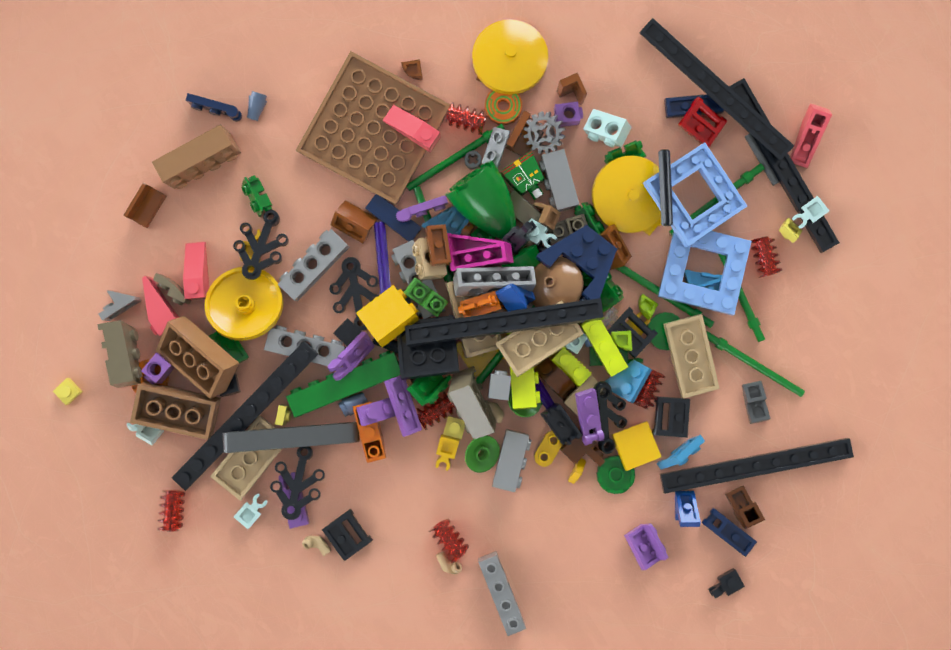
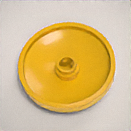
(510, 57)
(621, 196)
(243, 307)

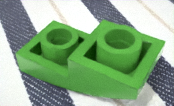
(425, 297)

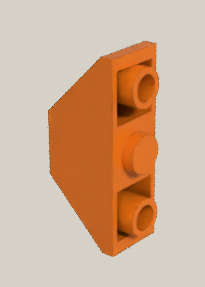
(371, 438)

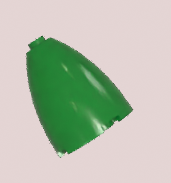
(484, 200)

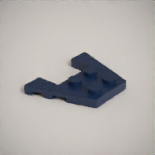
(587, 252)

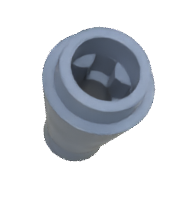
(256, 105)
(347, 403)

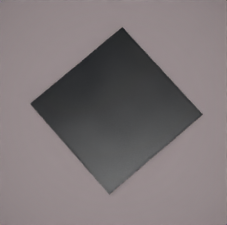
(347, 332)

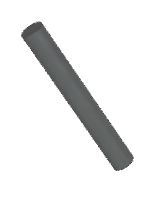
(762, 159)

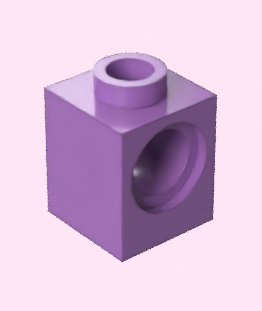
(559, 110)
(149, 369)

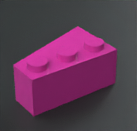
(478, 252)

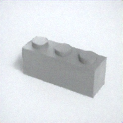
(559, 180)
(499, 385)
(511, 460)

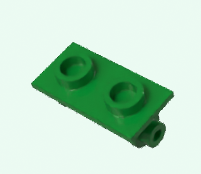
(631, 149)
(252, 189)
(589, 213)

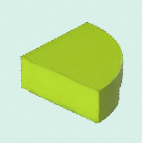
(647, 306)
(622, 339)

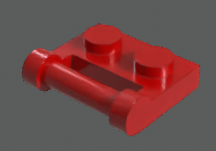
(698, 126)

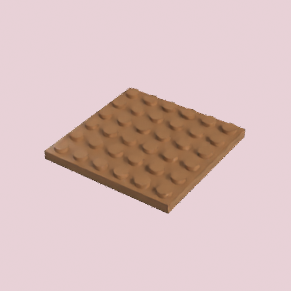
(351, 132)

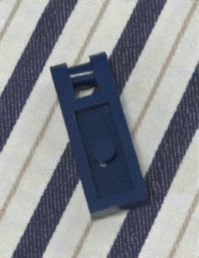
(214, 107)
(730, 532)

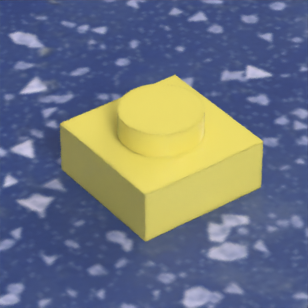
(790, 230)
(67, 391)
(283, 415)
(454, 427)

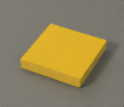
(636, 446)

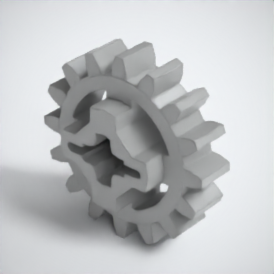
(550, 136)

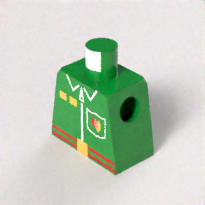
(524, 176)

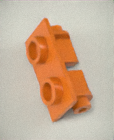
(480, 305)

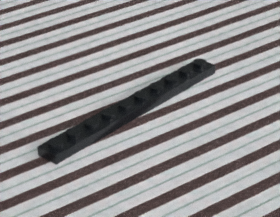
(716, 89)
(790, 179)
(504, 322)
(246, 414)
(756, 465)

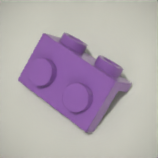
(646, 545)

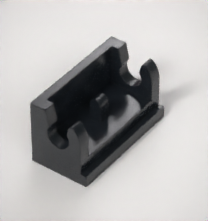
(561, 424)

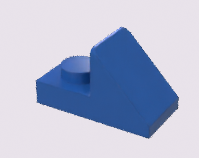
(515, 297)
(686, 509)

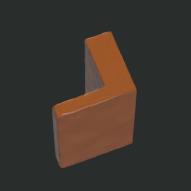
(572, 84)
(516, 141)
(145, 205)
(353, 221)
(438, 245)
(622, 254)

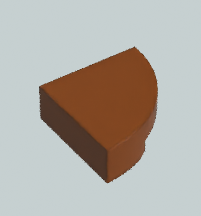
(413, 69)
(468, 229)

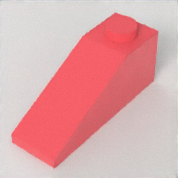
(412, 128)
(810, 134)
(195, 271)
(158, 307)

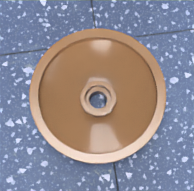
(566, 284)

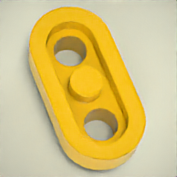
(548, 448)

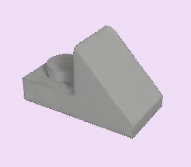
(122, 303)

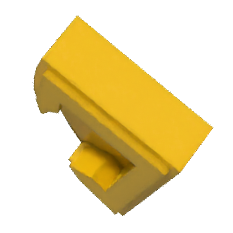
(577, 471)

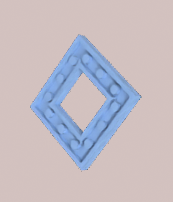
(729, 198)
(720, 301)

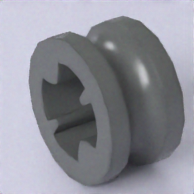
(473, 154)

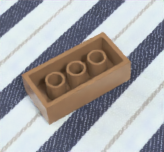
(196, 157)
(197, 356)
(175, 410)

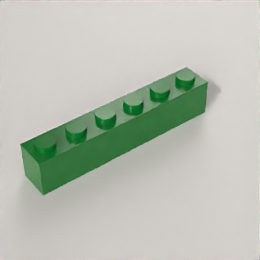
(329, 391)

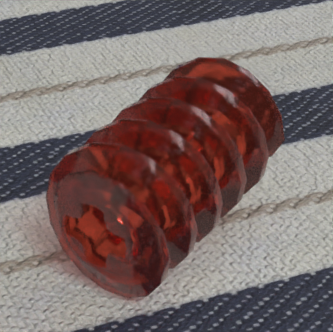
(466, 118)
(766, 256)
(649, 387)
(435, 410)
(172, 510)
(449, 539)

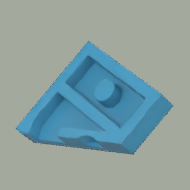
(629, 381)

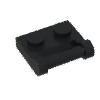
(638, 342)
(677, 417)
(342, 539)

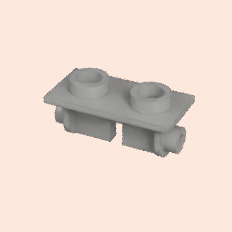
(496, 146)

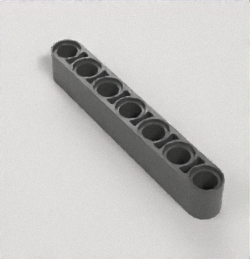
(290, 437)

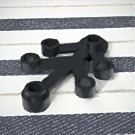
(261, 247)
(354, 289)
(606, 413)
(296, 485)

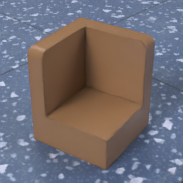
(549, 215)

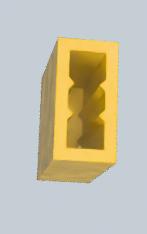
(388, 315)

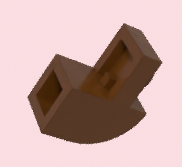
(555, 378)
(577, 450)
(744, 509)

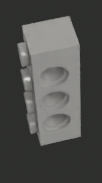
(399, 257)
(311, 276)
(485, 280)
(276, 337)
(501, 593)

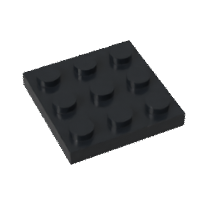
(427, 359)

